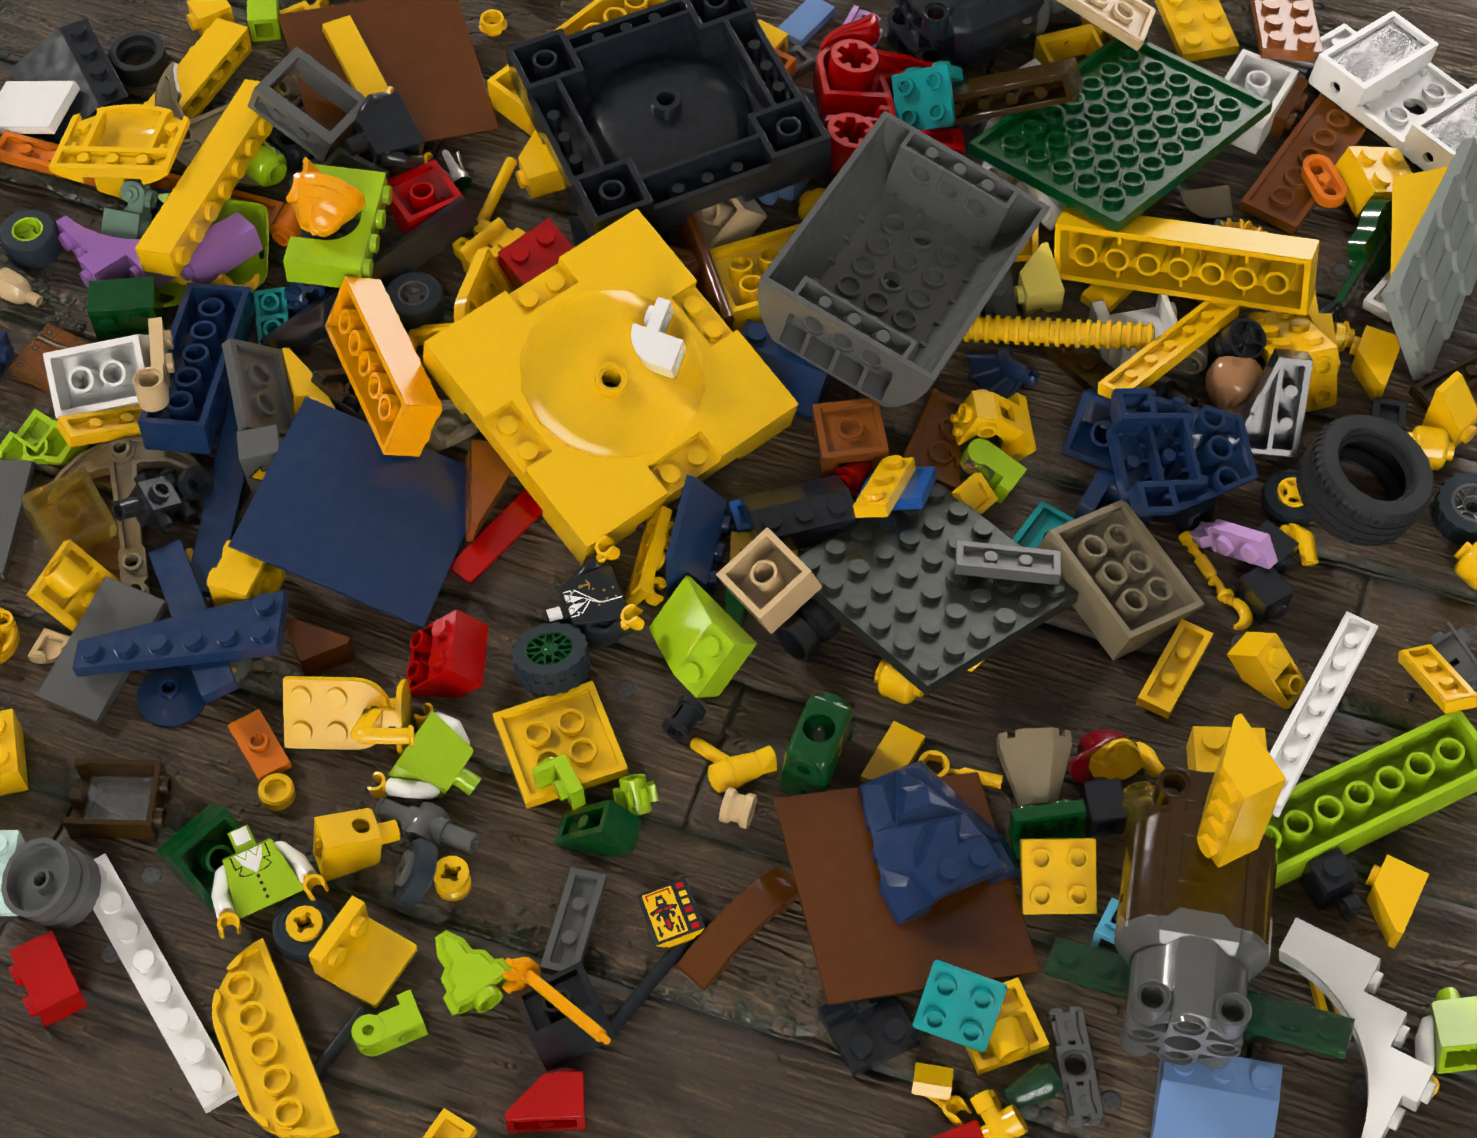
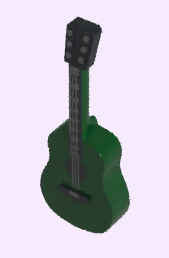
(1366, 251)

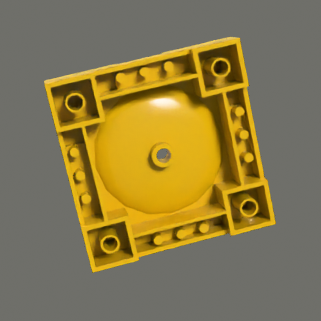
(595, 454)

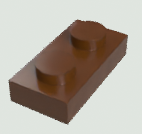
(1286, 115)

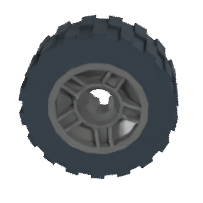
(1452, 507)

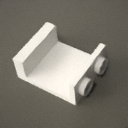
(1162, 317)

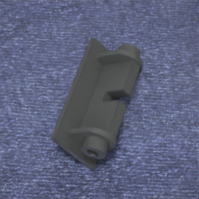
(1454, 647)

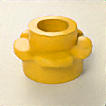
(492, 23)
(1344, 335)

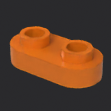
(1326, 187)

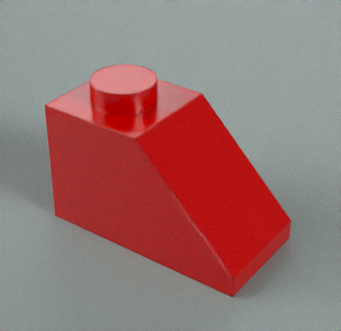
(550, 1104)

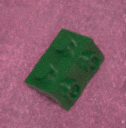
(1046, 821)

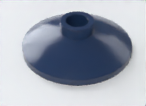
(172, 708)

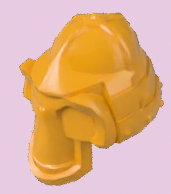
(323, 201)

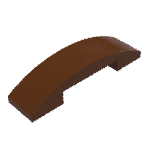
(737, 925)

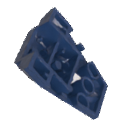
(1174, 453)
(928, 841)

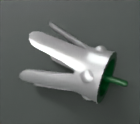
(457, 174)

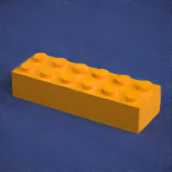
(383, 367)

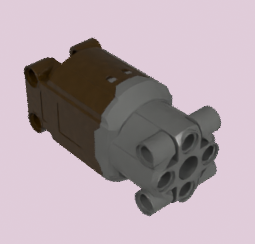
(1190, 930)

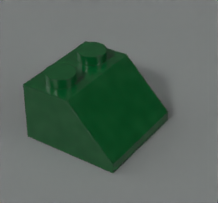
(199, 850)

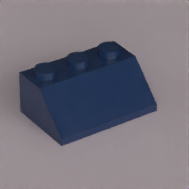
(801, 378)
(1088, 431)
(697, 537)

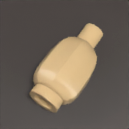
(17, 289)

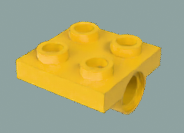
(68, 584)
(1058, 876)
(1015, 1033)

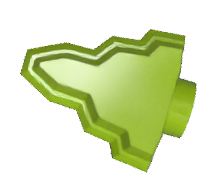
(469, 975)

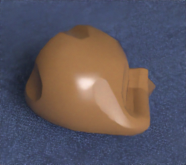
(1232, 382)

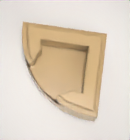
(48, 647)

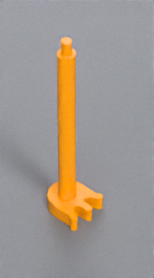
(527, 973)

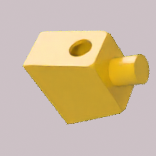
(350, 841)

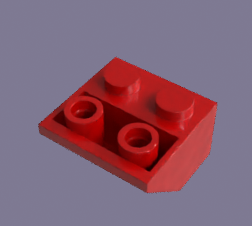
(448, 656)

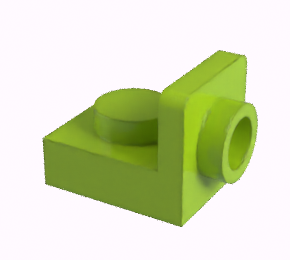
(562, 776)

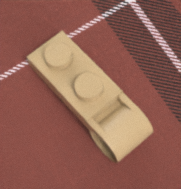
(154, 382)

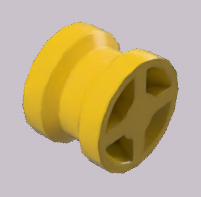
(452, 887)

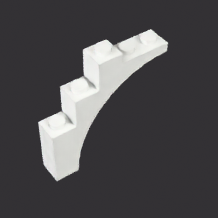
(1346, 978)

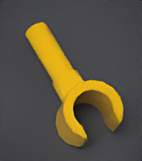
(951, 1107)

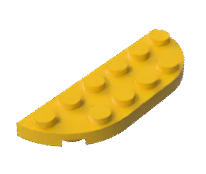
(268, 1050)

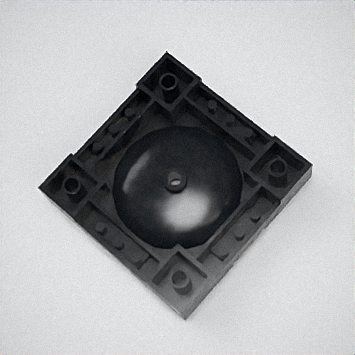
(668, 112)

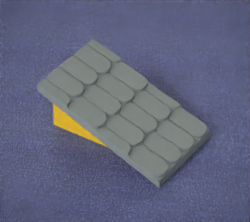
(1432, 255)

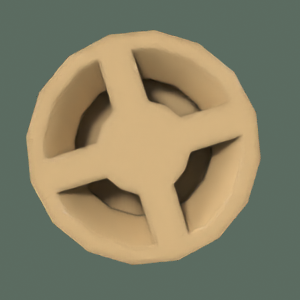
(737, 808)

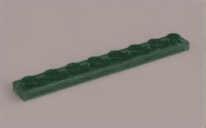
(1270, 1016)

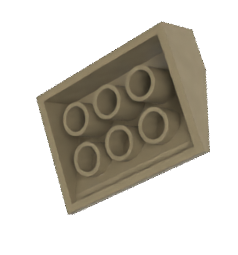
(1122, 578)

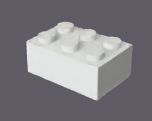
(1267, 80)
(96, 374)

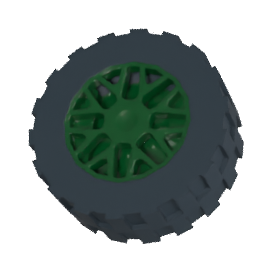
(551, 658)

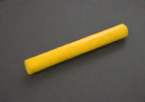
(497, 189)

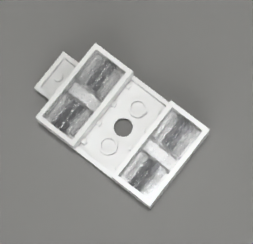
(1391, 67)

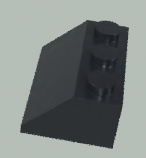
(801, 512)

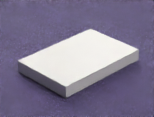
(35, 105)

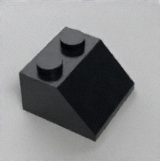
(552, 1032)

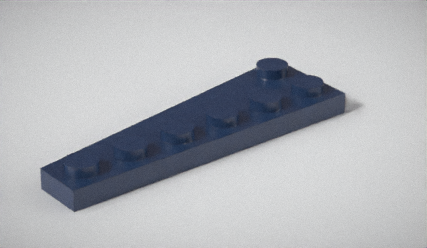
(210, 635)

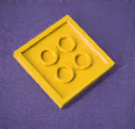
(559, 725)

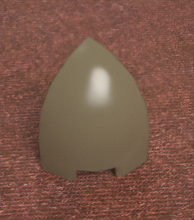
(1209, 202)

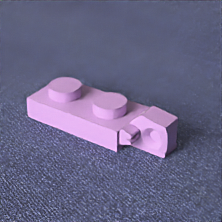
(1236, 542)

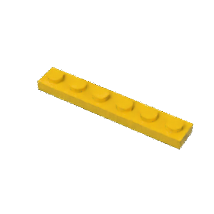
(1170, 347)

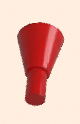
(854, 475)

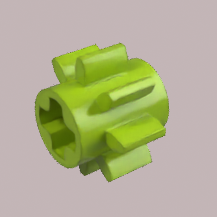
(636, 794)

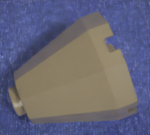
(1035, 763)

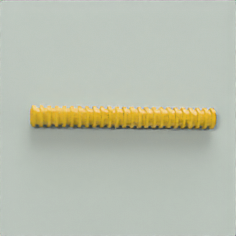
(1061, 332)

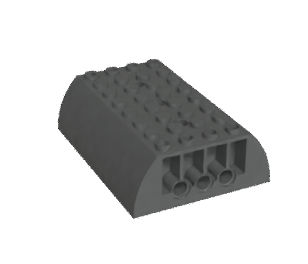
(828, 285)

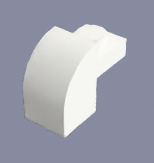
(655, 348)

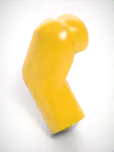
(1306, 542)

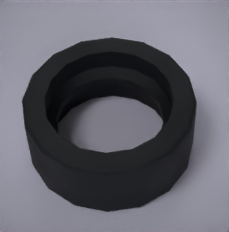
(134, 43)

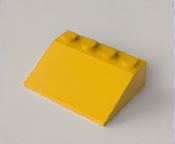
(740, 268)

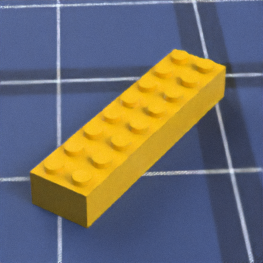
(1189, 261)

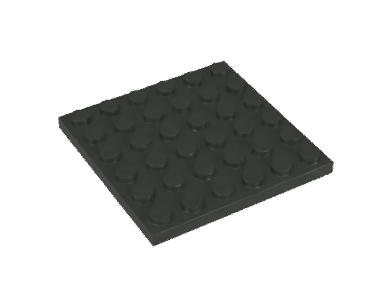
(900, 594)

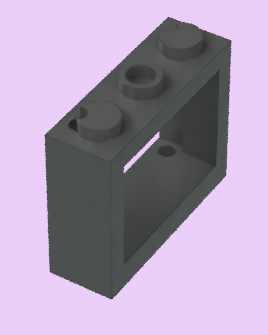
(294, 121)

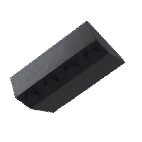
(76, 56)

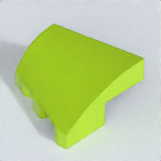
(39, 442)

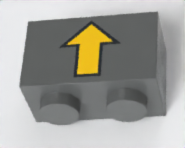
(257, 451)

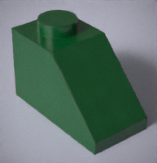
(599, 829)

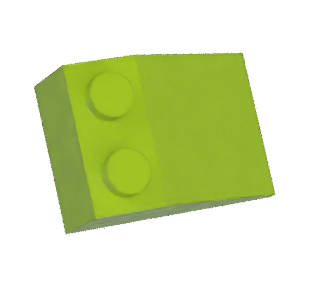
(700, 640)

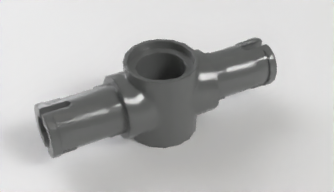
(427, 823)

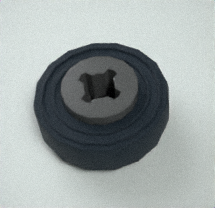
(415, 872)

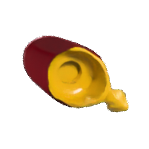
(1112, 756)

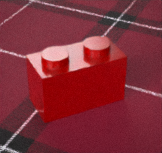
(47, 979)

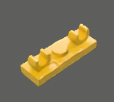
(650, 559)

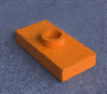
(259, 745)

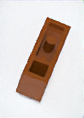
(485, 484)

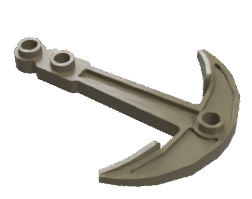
(168, 96)
(123, 468)

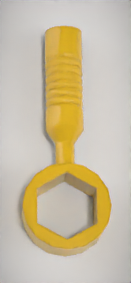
(987, 779)

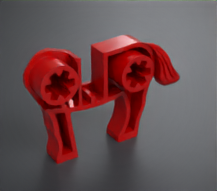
(856, 87)

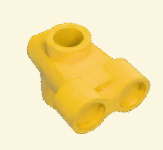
(998, 1121)

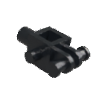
(155, 501)

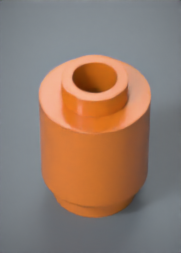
(285, 226)

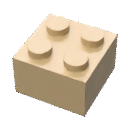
(769, 580)

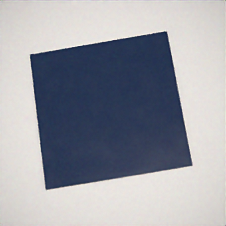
(357, 517)

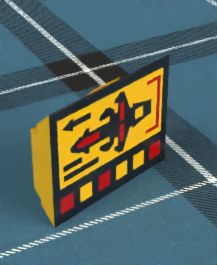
(671, 913)

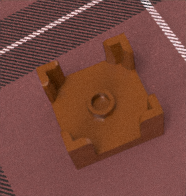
(848, 433)

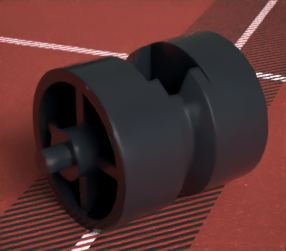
(1239, 339)

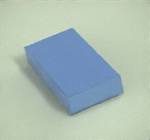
(807, 21)

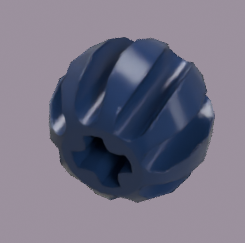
(297, 296)

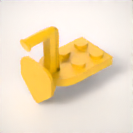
(482, 283)
(332, 714)

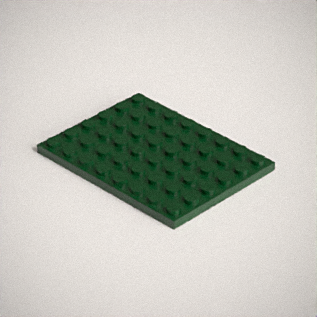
(1128, 134)

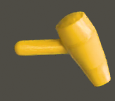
(737, 769)

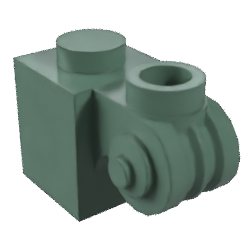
(136, 217)

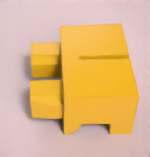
(487, 235)

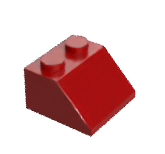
(420, 195)

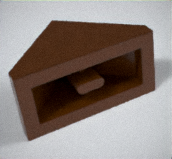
(318, 647)

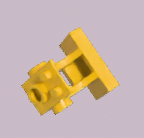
(991, 415)

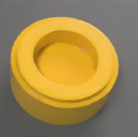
(276, 791)

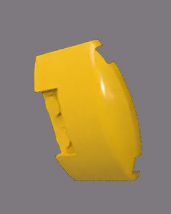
(120, 143)

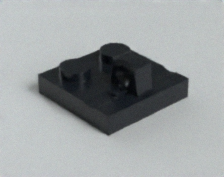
(869, 1031)

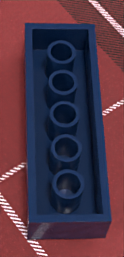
(200, 382)

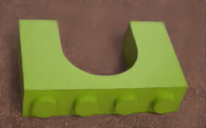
(331, 260)

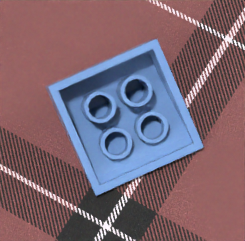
(1217, 1102)

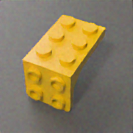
(1300, 334)

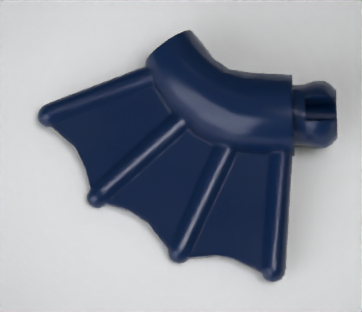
(1001, 372)

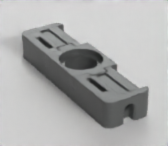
(1080, 1090)

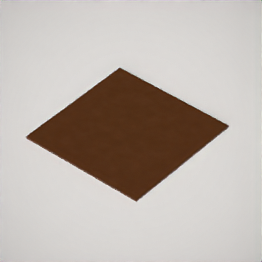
(419, 52)
(850, 926)

